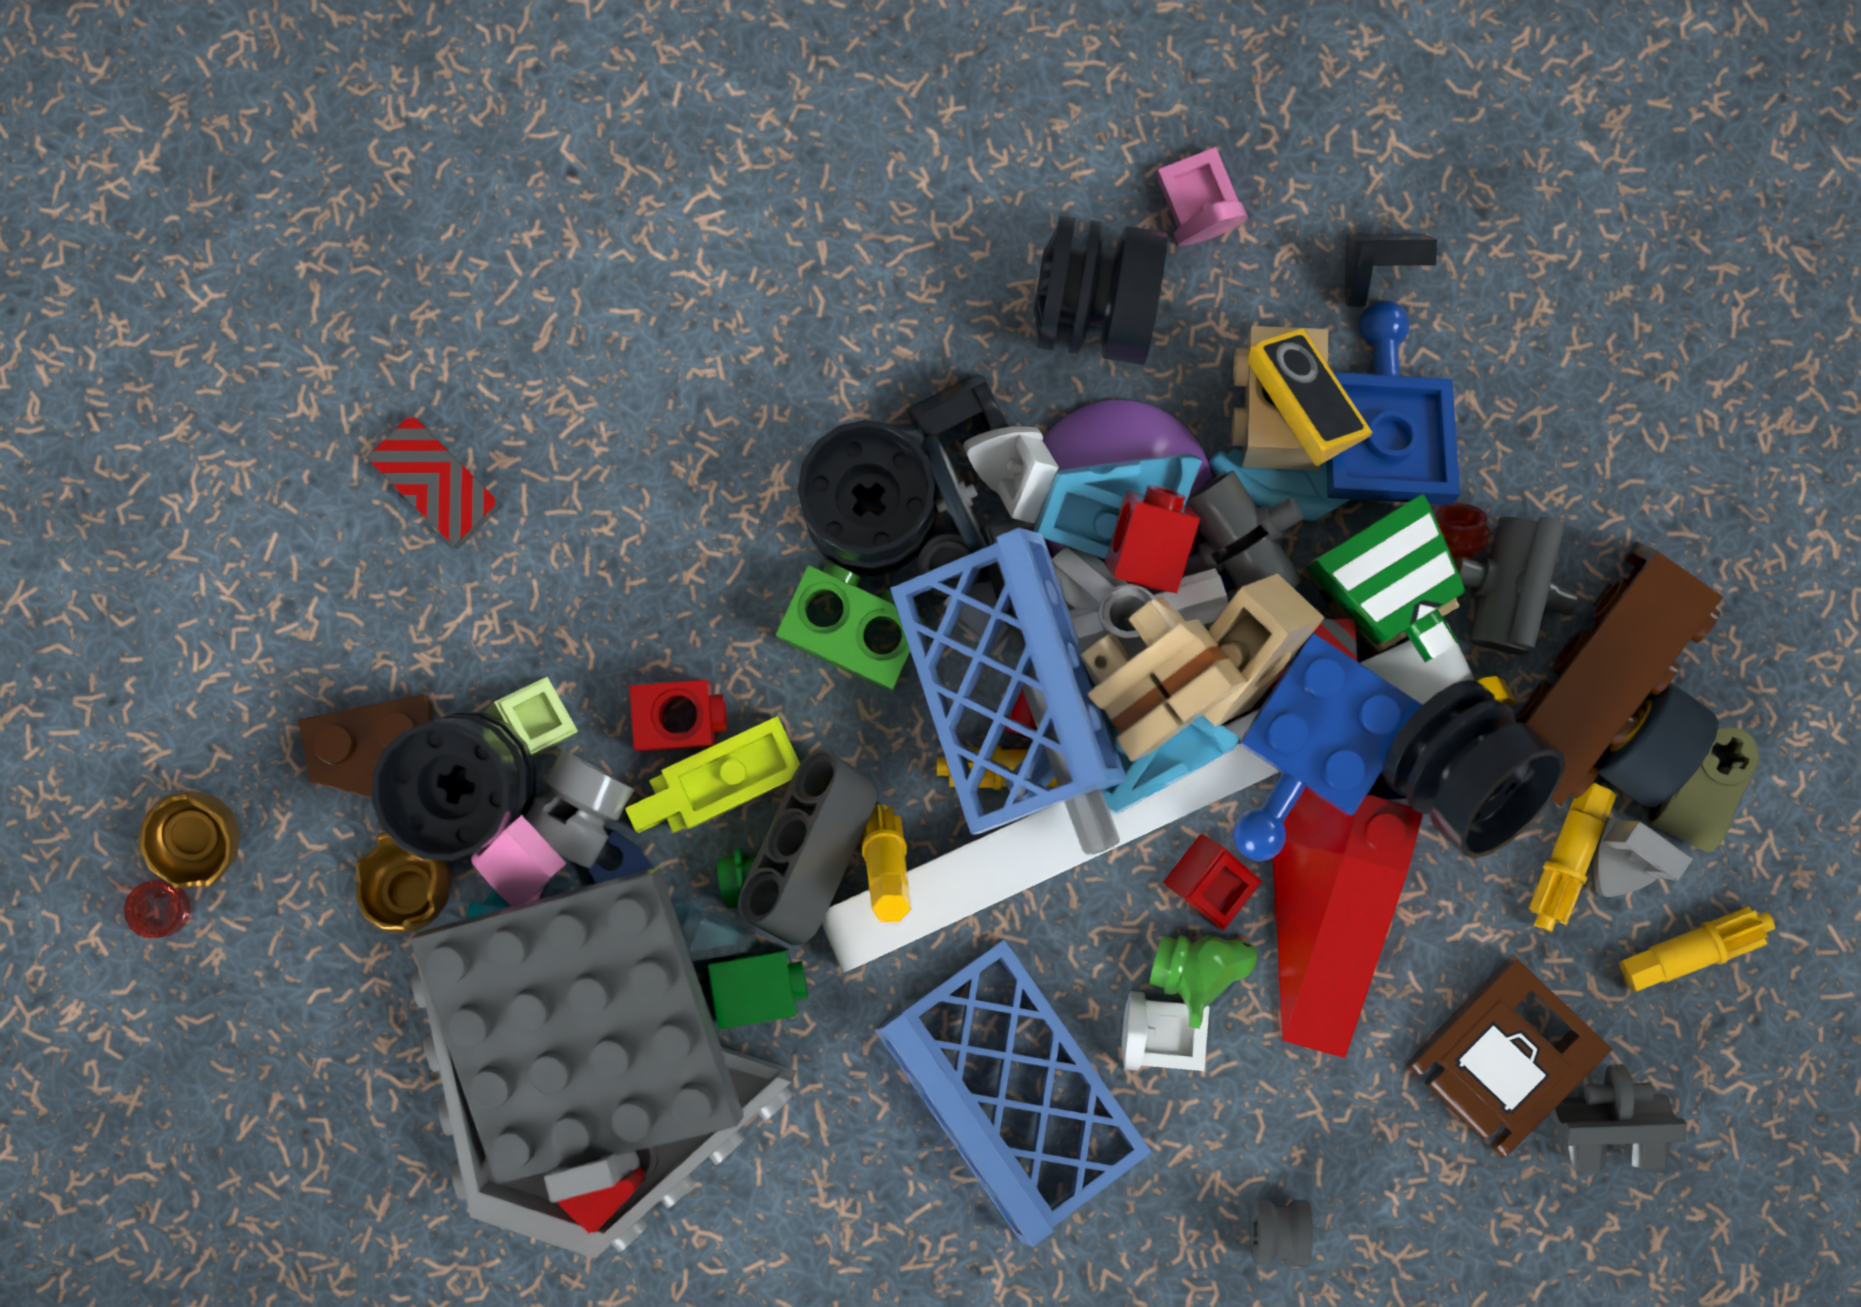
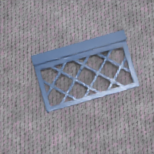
(1061, 675)
(967, 1124)

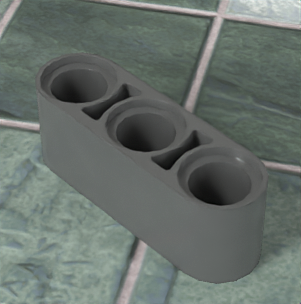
(807, 848)

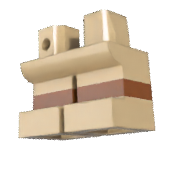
(1163, 685)

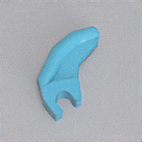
(1275, 485)

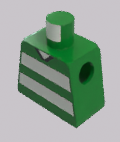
(1395, 579)

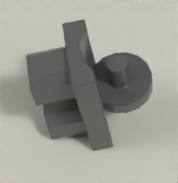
(1618, 1115)

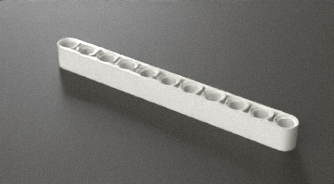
(1047, 841)

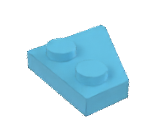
(1088, 499)

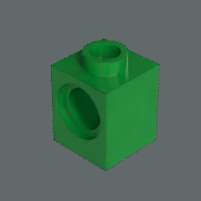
(757, 988)

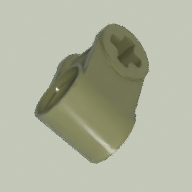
(1709, 799)

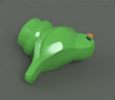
(1201, 969)

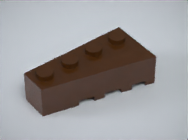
(1618, 663)

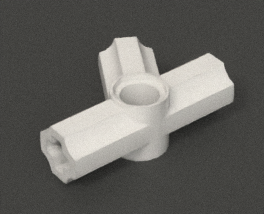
(1100, 600)

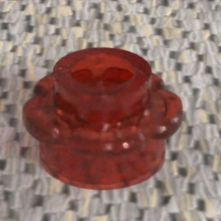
(1463, 528)

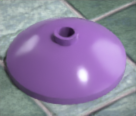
(1120, 433)

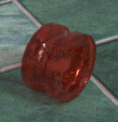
(137, 906)

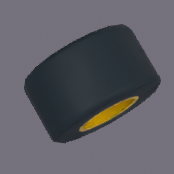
(1663, 747)

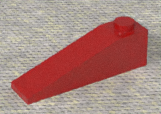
(1333, 911)

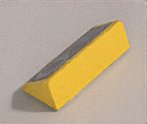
(1308, 395)

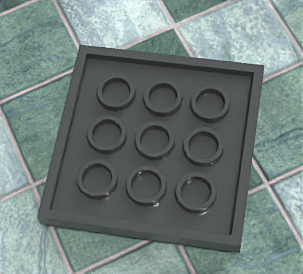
(578, 1026)

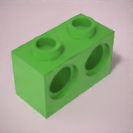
(844, 641)

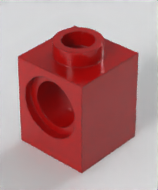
(1152, 539)
(648, 711)

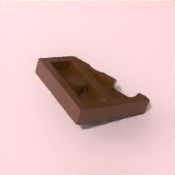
(347, 744)

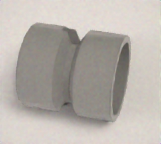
(595, 794)

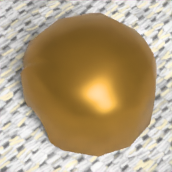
(189, 839)
(400, 888)

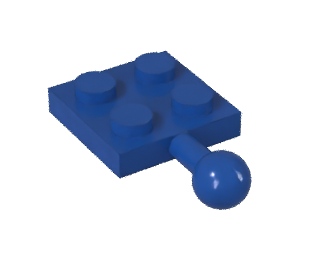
(1410, 423)
(1325, 733)

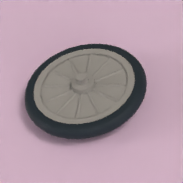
(954, 494)

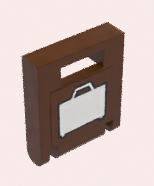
(1499, 1065)

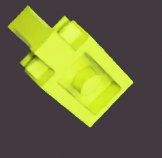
(718, 779)

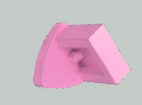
(1200, 197)
(518, 863)

